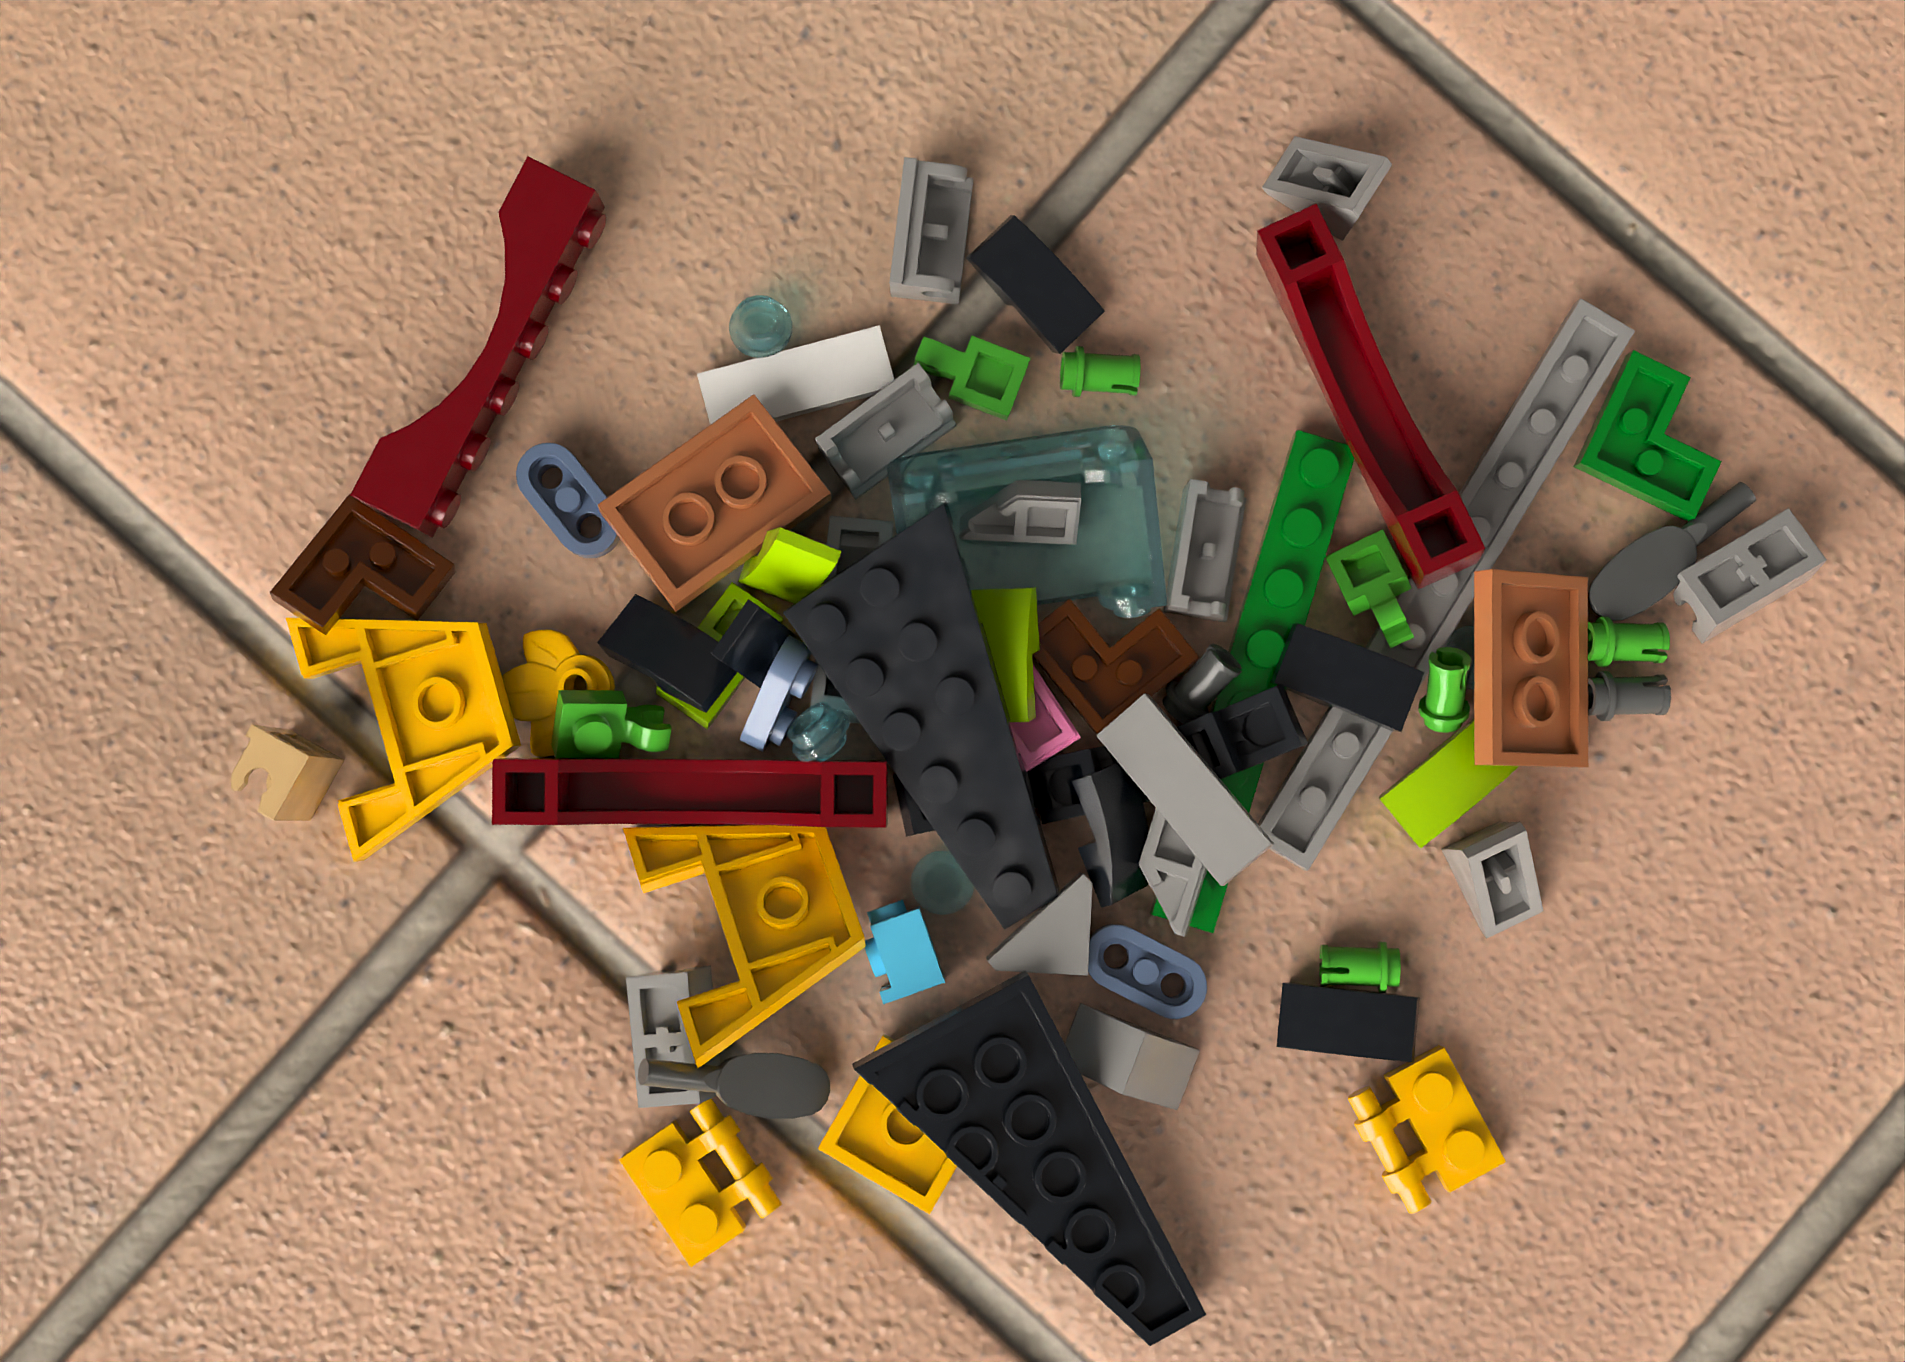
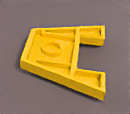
(435, 708)
(778, 908)

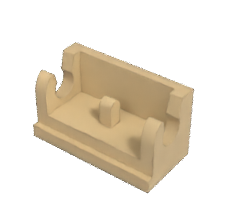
(296, 768)

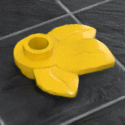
(550, 667)

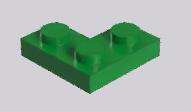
(1631, 446)

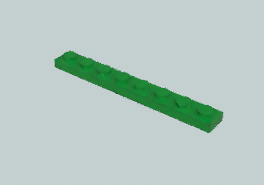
(1277, 598)

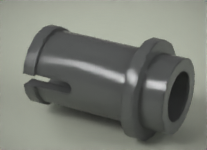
(1201, 684)
(1627, 695)

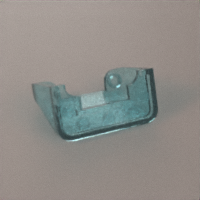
(1118, 518)

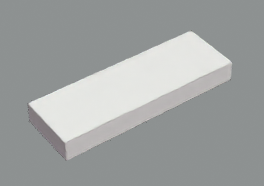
(802, 377)

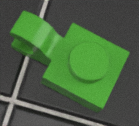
(983, 376)
(1372, 579)
(599, 720)

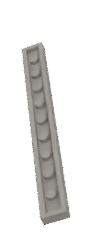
(1496, 500)

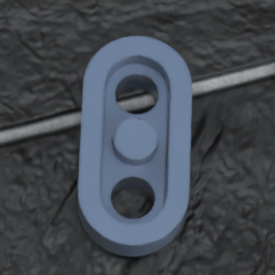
(567, 504)
(787, 677)
(1143, 971)

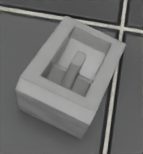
(1328, 175)
(1496, 876)
(1053, 937)
(1130, 1057)

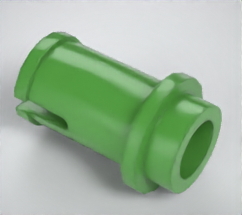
(1099, 372)
(1626, 642)
(1445, 702)
(1360, 966)

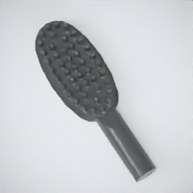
(1650, 565)
(751, 1083)

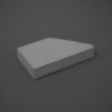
(1027, 514)
(1172, 873)

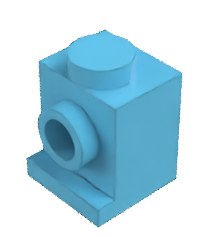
(902, 951)

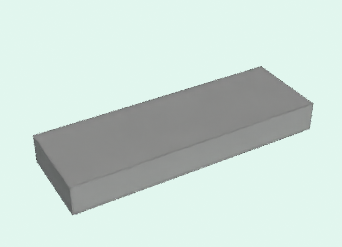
(1185, 789)

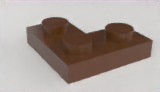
(357, 552)
(1103, 678)

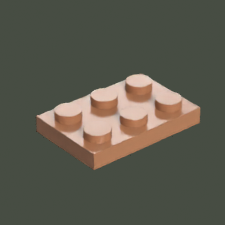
(714, 502)
(1530, 669)

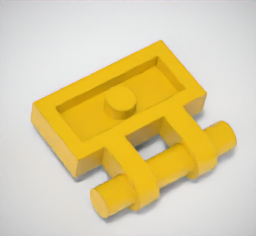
(1443, 1119)
(685, 1193)

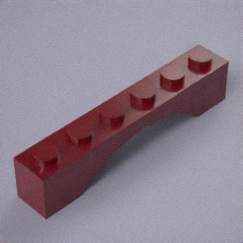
(422, 465)
(1398, 466)
(690, 792)

